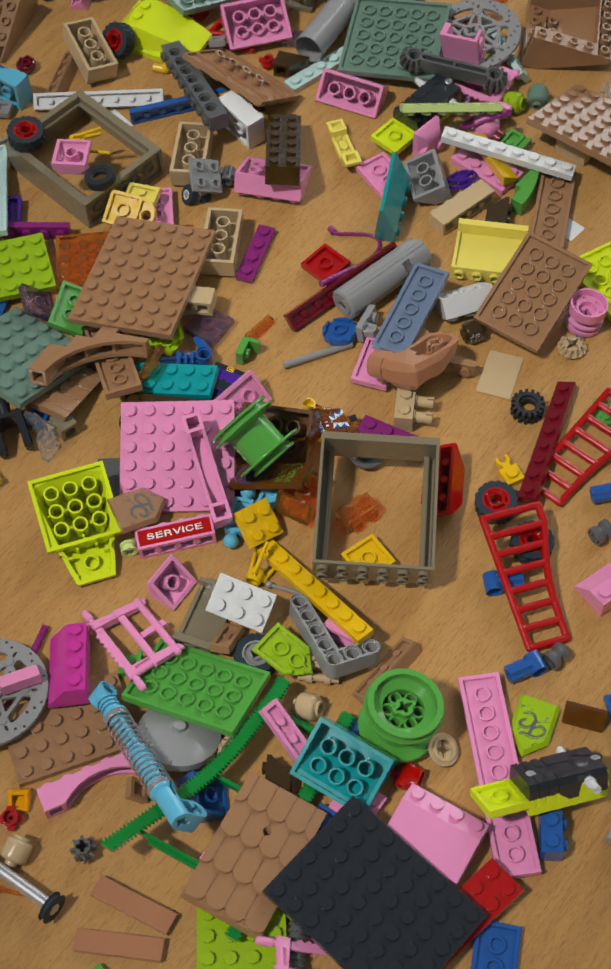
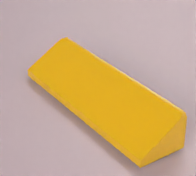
(499, 167)

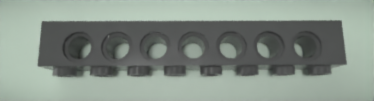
(195, 87)

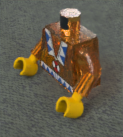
(331, 418)

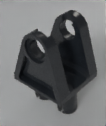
(10, 419)

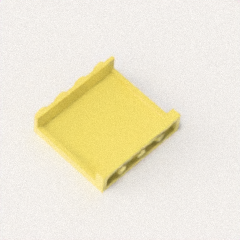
(484, 249)

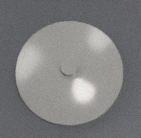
(177, 742)

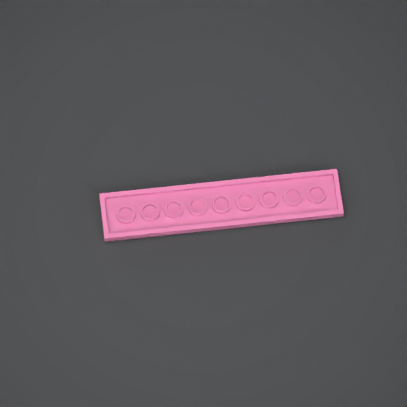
(493, 754)

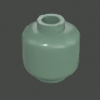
(538, 96)

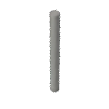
(315, 355)

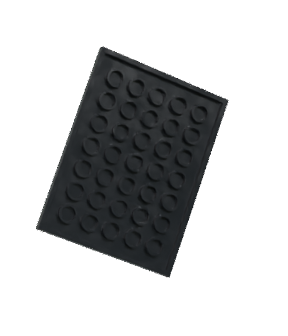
(372, 897)

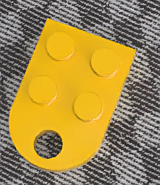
(127, 205)

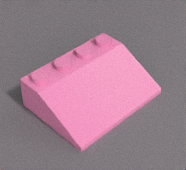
(255, 23)
(251, 180)
(438, 831)

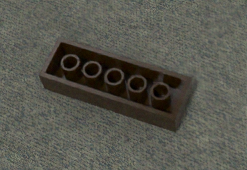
(283, 150)

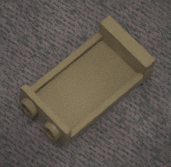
(200, 625)

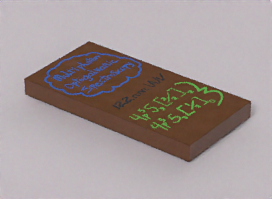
(274, 477)

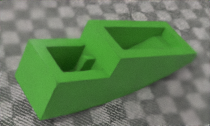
(524, 192)

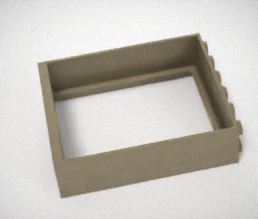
(91, 208)
(382, 447)

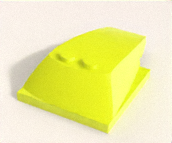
(161, 24)
(78, 520)

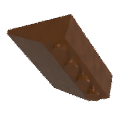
(288, 419)

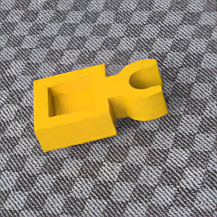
(509, 473)

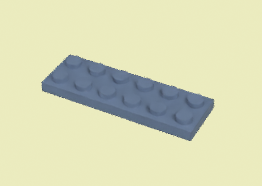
(411, 308)

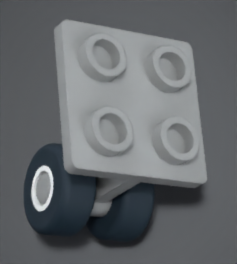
(204, 180)

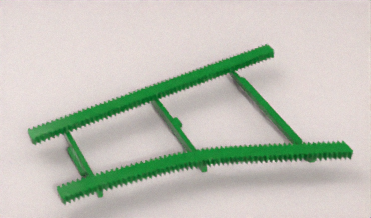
(209, 774)

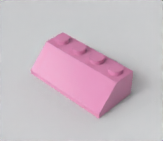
(351, 93)
(597, 590)

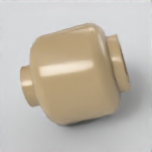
(308, 706)
(16, 850)

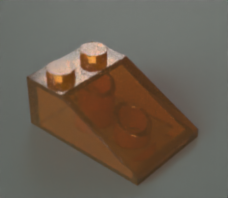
(299, 503)

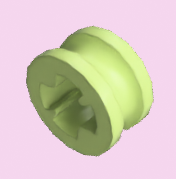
(128, 548)

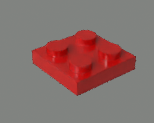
(324, 262)

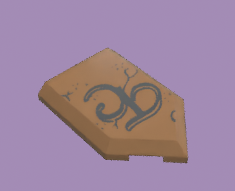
(136, 509)

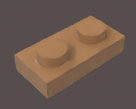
(227, 638)

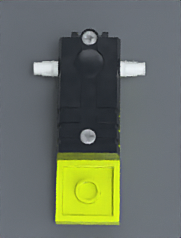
(399, 130)
(546, 784)

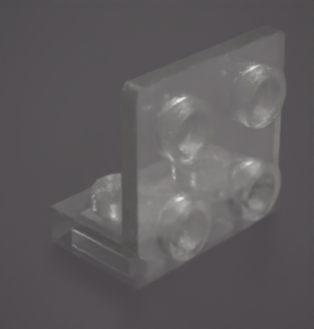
(46, 434)

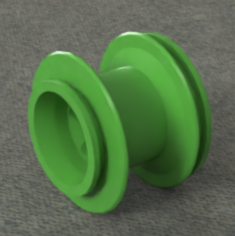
(254, 437)
(410, 700)

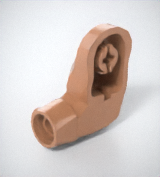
(416, 363)

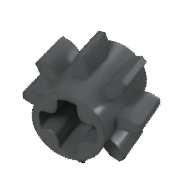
(227, 175)
(78, 847)

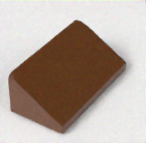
(584, 716)

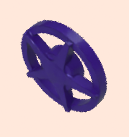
(461, 179)

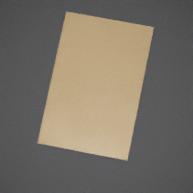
(499, 374)

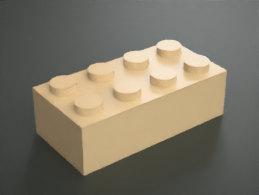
(89, 50)
(191, 141)
(226, 245)

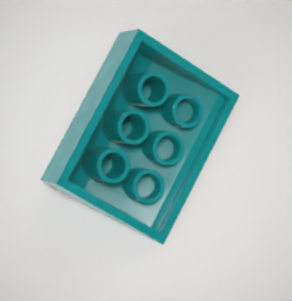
(392, 201)
(342, 764)

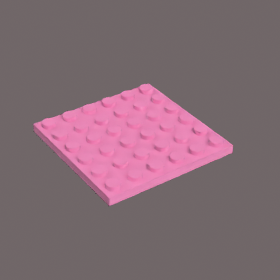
(159, 456)

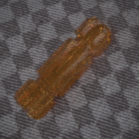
(260, 327)

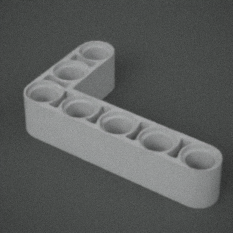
(332, 661)

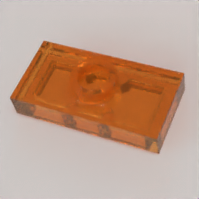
(151, 362)

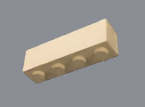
(463, 205)
(201, 301)

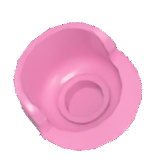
(488, 128)

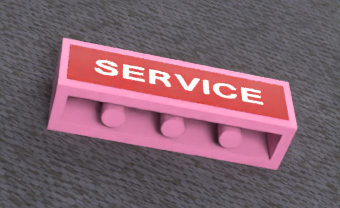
(175, 536)

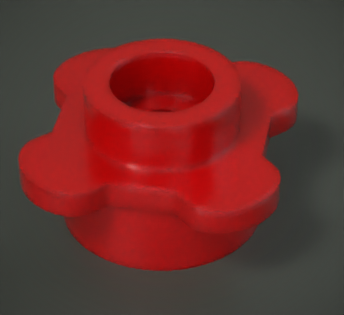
(267, 61)
(8, 812)

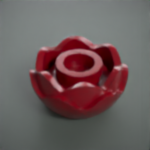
(26, 64)

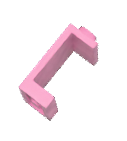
(461, 47)

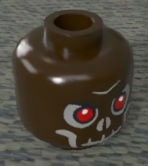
(472, 331)

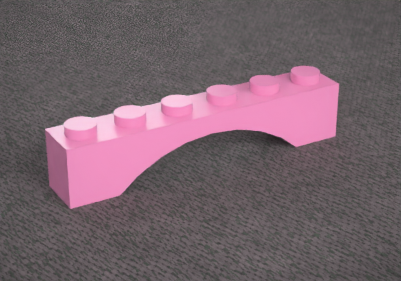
(207, 470)
(59, 795)

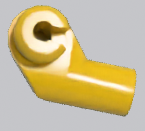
(160, 68)

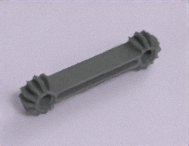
(490, 78)

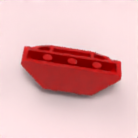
(449, 480)

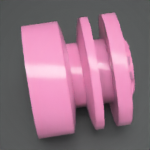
(586, 312)

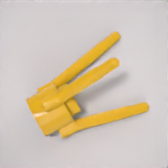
(87, 134)
(255, 574)

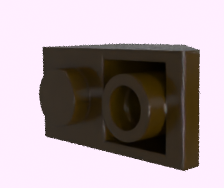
(289, 64)
(499, 211)
(276, 773)

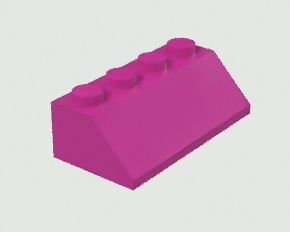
(70, 666)

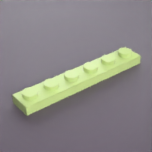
(443, 108)

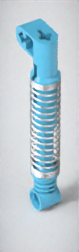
(180, 813)

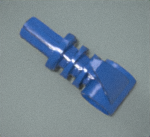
(202, 356)

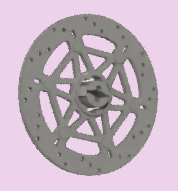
(509, 21)
(38, 698)

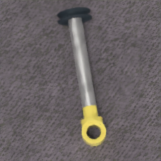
(49, 906)

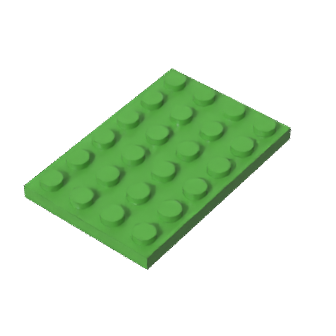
(200, 689)

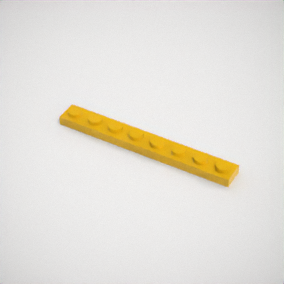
(317, 593)

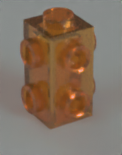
(357, 513)

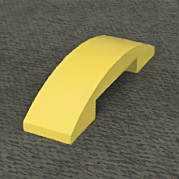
(342, 143)

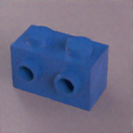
(551, 835)

